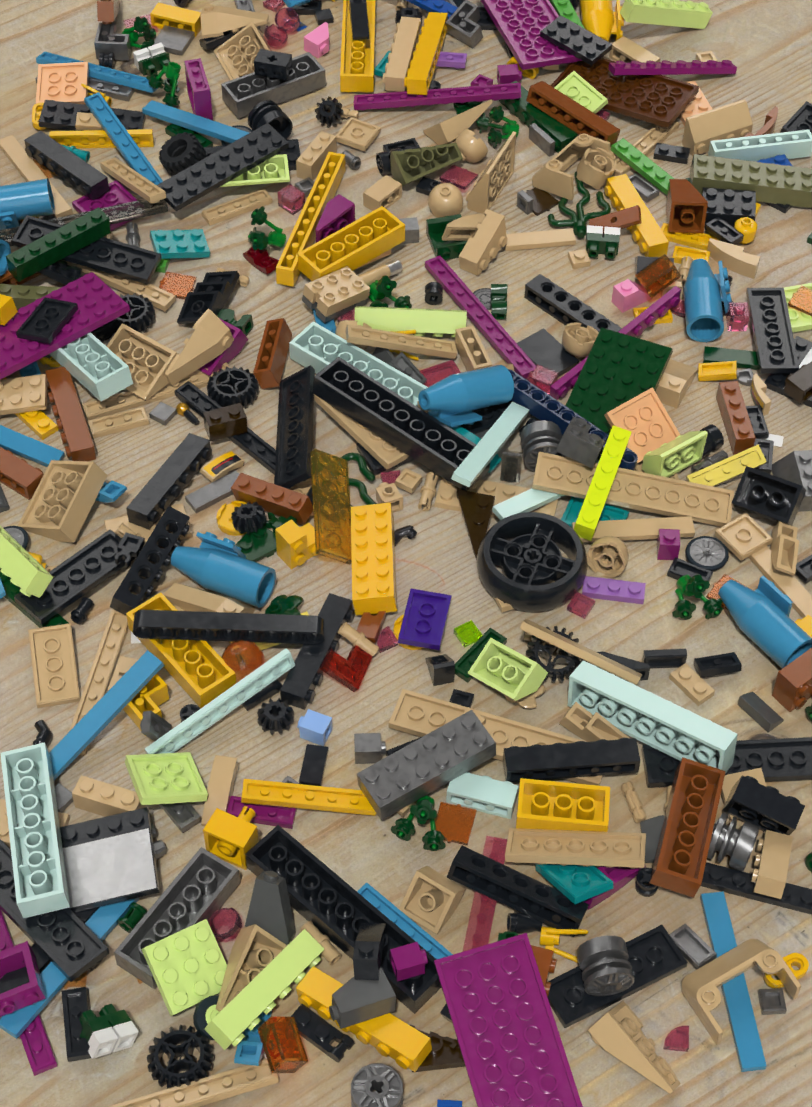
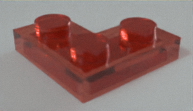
(347, 671)

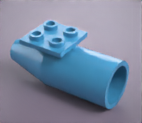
(24, 199)
(703, 299)
(460, 393)
(225, 570)
(766, 619)

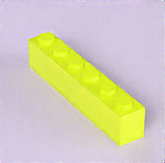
(602, 482)

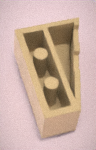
(485, 243)

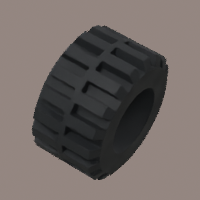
(181, 153)

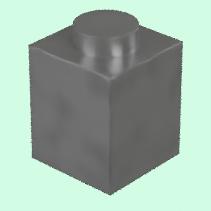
(411, 230)
(368, 748)

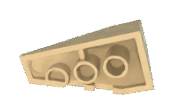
(220, 19)
(449, 129)
(205, 344)
(200, 600)
(248, 957)
(622, 1037)

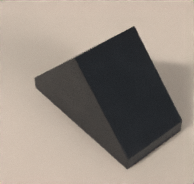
(441, 669)

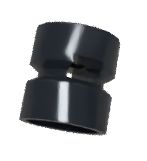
(384, 161)
(714, 439)

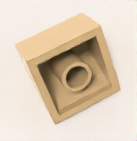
(431, 899)

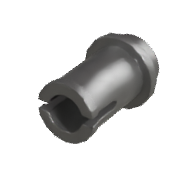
(353, 161)

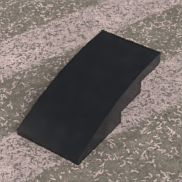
(209, 294)

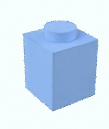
(315, 727)

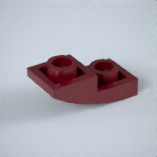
(261, 260)

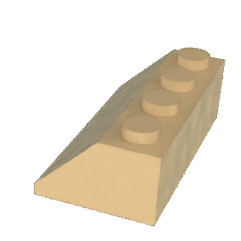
(716, 124)

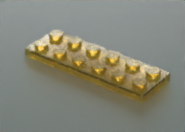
(331, 506)

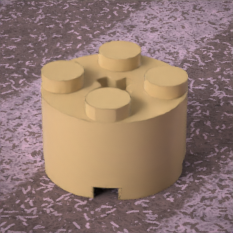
(596, 167)

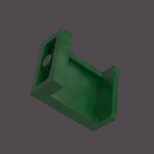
(435, 229)

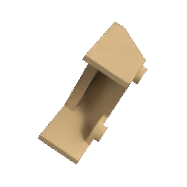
(552, 175)
(702, 985)

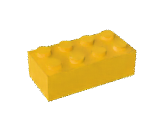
(562, 806)

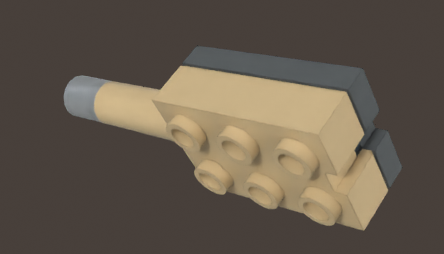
(344, 290)

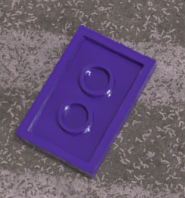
(424, 619)

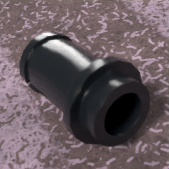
(80, 613)

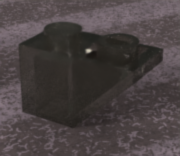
(511, 466)

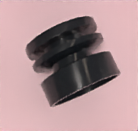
(270, 113)

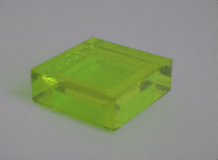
(467, 633)

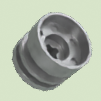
(539, 437)
(733, 842)
(605, 965)
(378, 1078)

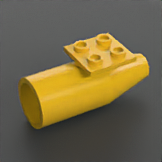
(600, 19)

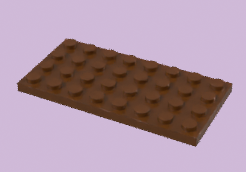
(642, 97)

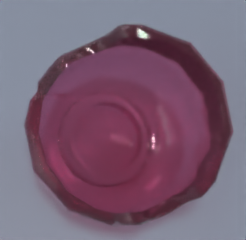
(287, 19)
(275, 36)
(225, 924)

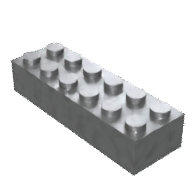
(249, 90)
(426, 764)
(189, 899)

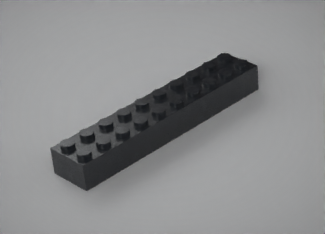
(394, 419)
(337, 909)

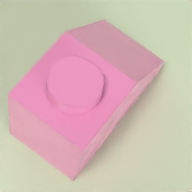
(317, 41)
(628, 295)

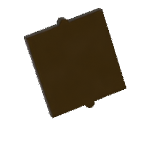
(542, 201)

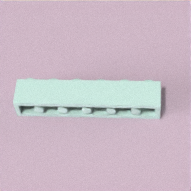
(753, 148)

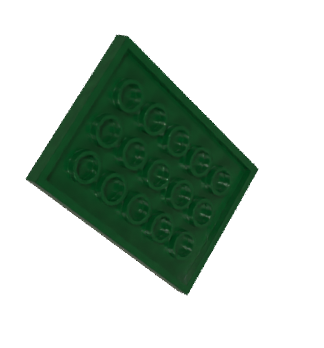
(615, 373)

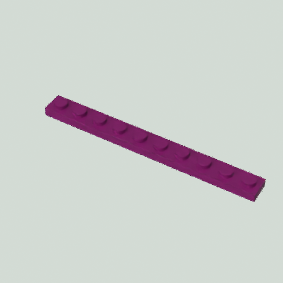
(438, 96)
(480, 316)
(634, 328)

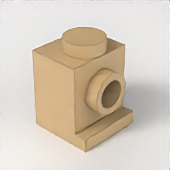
(389, 493)

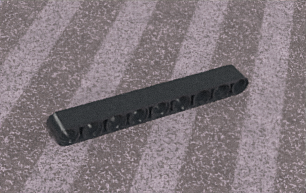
(228, 626)

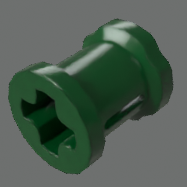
(131, 917)

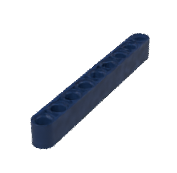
(549, 409)

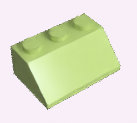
(676, 454)
(507, 670)

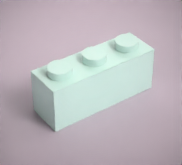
(483, 794)

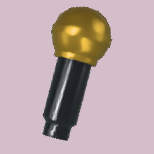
(183, 410)

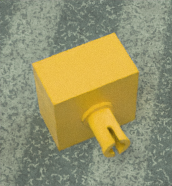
(231, 836)

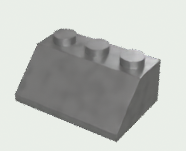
(797, 469)

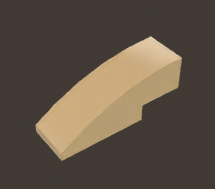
(462, 228)
(734, 258)
(784, 548)
(589, 726)
(220, 786)

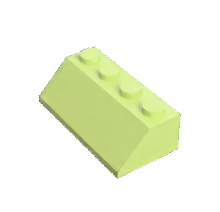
(270, 171)

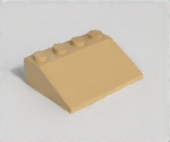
(240, 51)
(493, 178)
(145, 359)
(675, 383)
(63, 499)

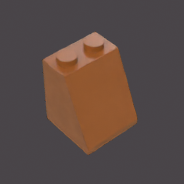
(685, 207)

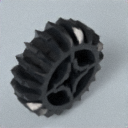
(140, 315)
(233, 387)
(562, 657)
(188, 1042)

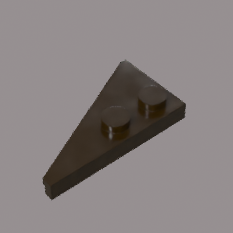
(477, 514)
(444, 1053)

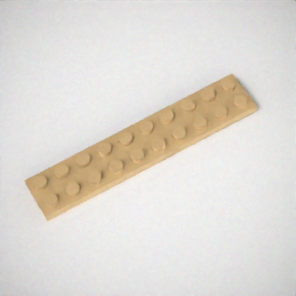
(637, 490)
(423, 714)

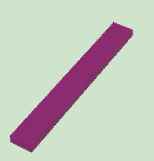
(34, 1036)

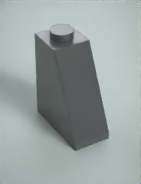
(271, 907)
(362, 1000)

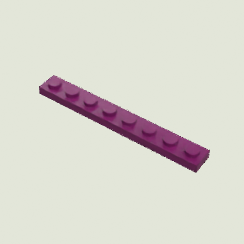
(672, 68)

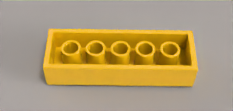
(352, 244)
(373, 559)
(189, 662)

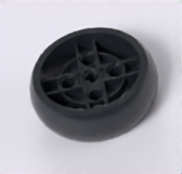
(530, 555)

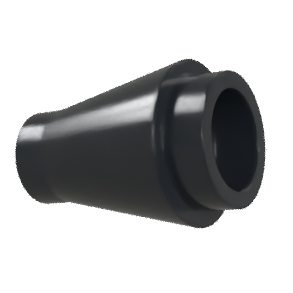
(522, 923)

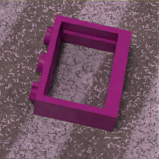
(198, 88)
(28, 993)

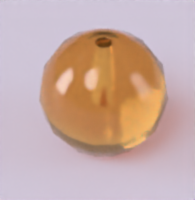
(243, 658)

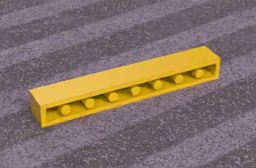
(426, 54)

